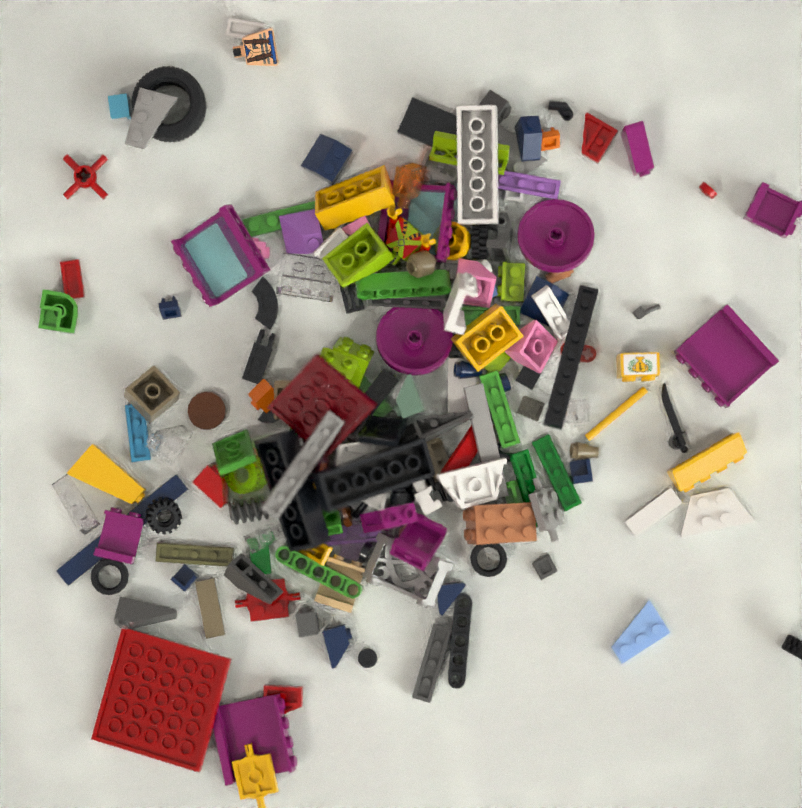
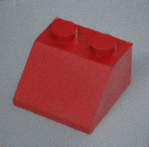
(213, 485)

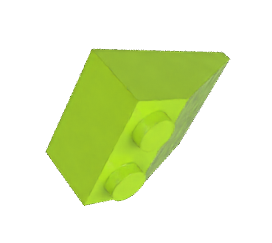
(358, 256)

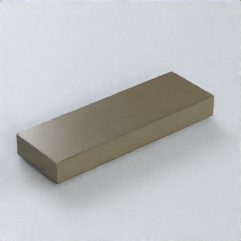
(210, 608)

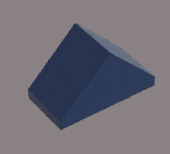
(448, 594)

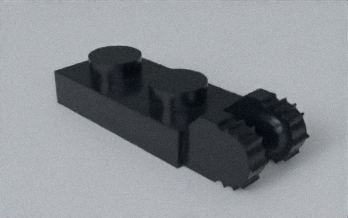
(258, 359)

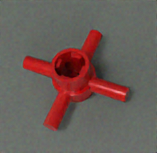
(90, 182)

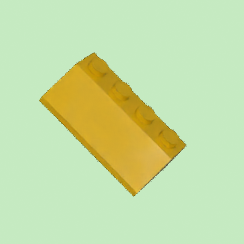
(354, 198)
(708, 461)

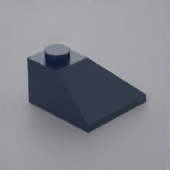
(529, 306)

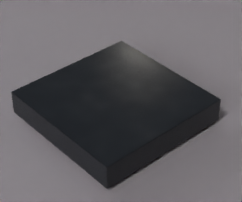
(382, 431)

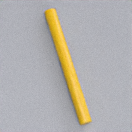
(616, 413)

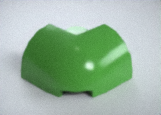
(58, 312)

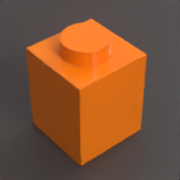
(262, 395)

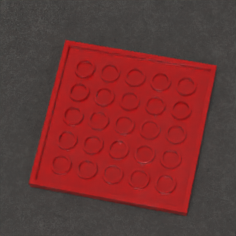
(161, 699)

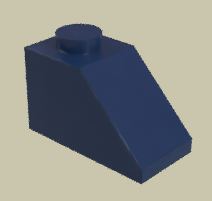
(529, 138)
(336, 642)

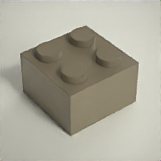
(151, 394)

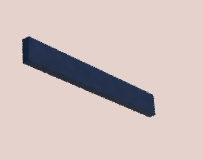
(85, 558)

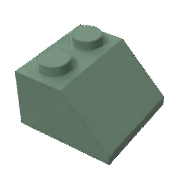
(408, 400)

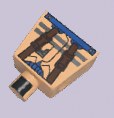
(258, 48)

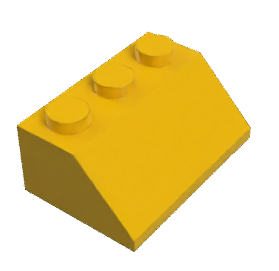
(487, 337)

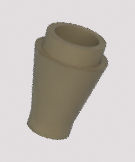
(583, 451)

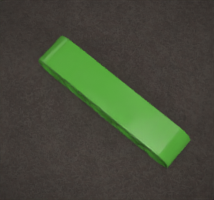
(403, 285)
(327, 576)

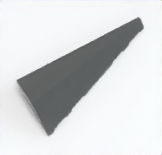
(433, 425)

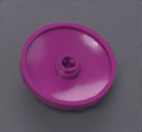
(556, 235)
(413, 340)

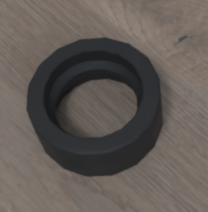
(488, 573)
(95, 574)

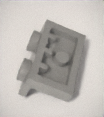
(439, 173)

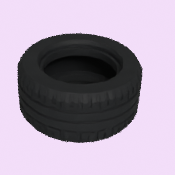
(196, 113)

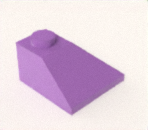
(301, 232)

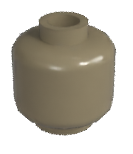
(421, 264)

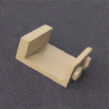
(332, 598)

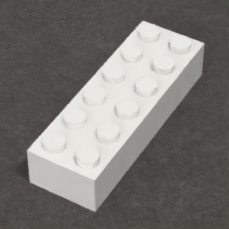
(477, 164)

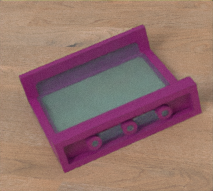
(429, 213)
(220, 256)

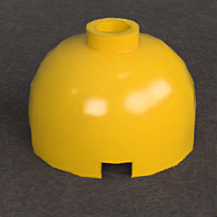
(460, 242)

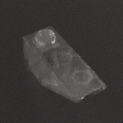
(264, 536)

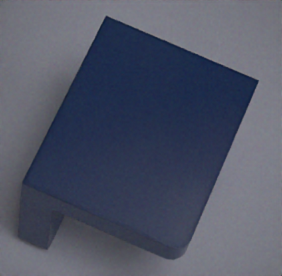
(581, 471)
(184, 578)

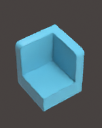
(119, 106)

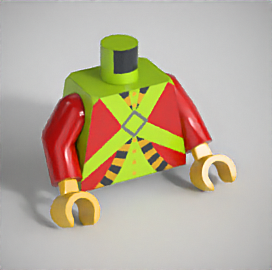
(404, 237)

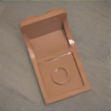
(499, 523)

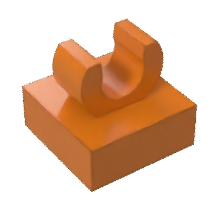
(550, 139)

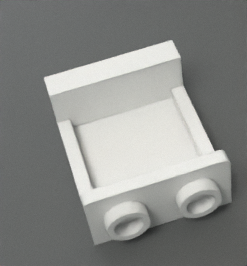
(454, 317)

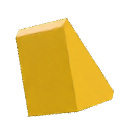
(318, 554)

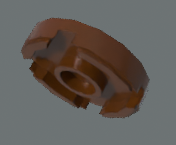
(206, 410)

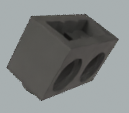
(307, 622)

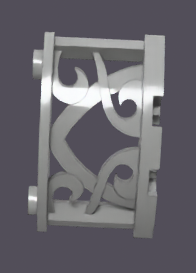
(389, 570)

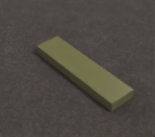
(194, 554)

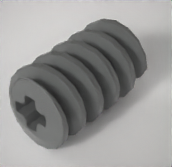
(247, 510)

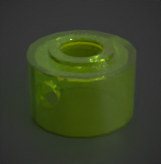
(254, 483)

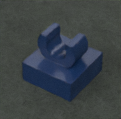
(170, 309)

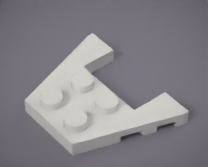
(354, 450)

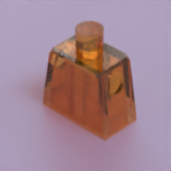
(408, 182)

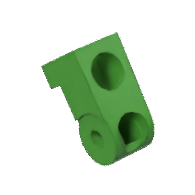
(333, 522)

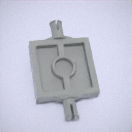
(546, 509)

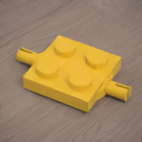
(255, 776)

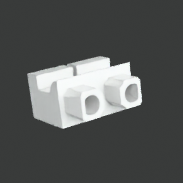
(424, 499)

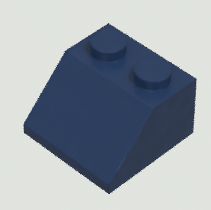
(327, 158)

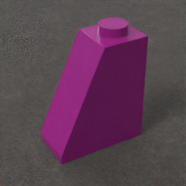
(637, 149)

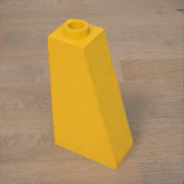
(105, 474)

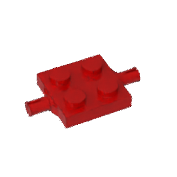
(277, 609)

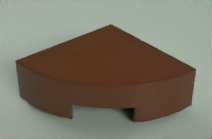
(347, 515)

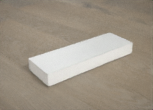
(552, 311)
(653, 512)

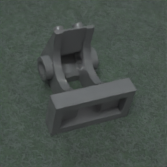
(500, 247)

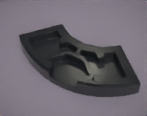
(267, 303)

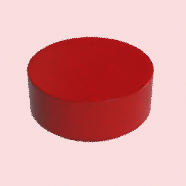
(707, 190)

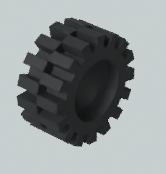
(479, 241)
(161, 504)
(793, 646)

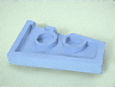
(640, 634)

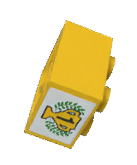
(638, 366)

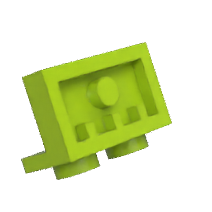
(511, 282)

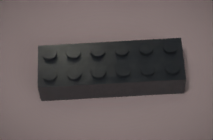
(373, 474)
(302, 518)

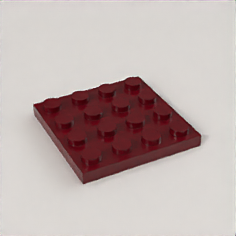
(316, 391)

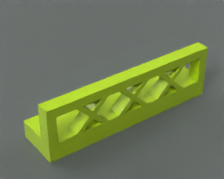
(448, 144)

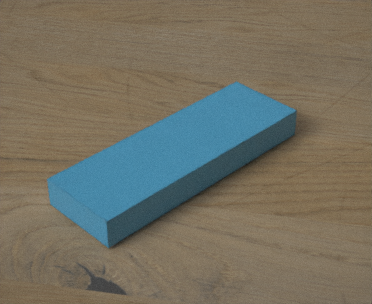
(137, 434)

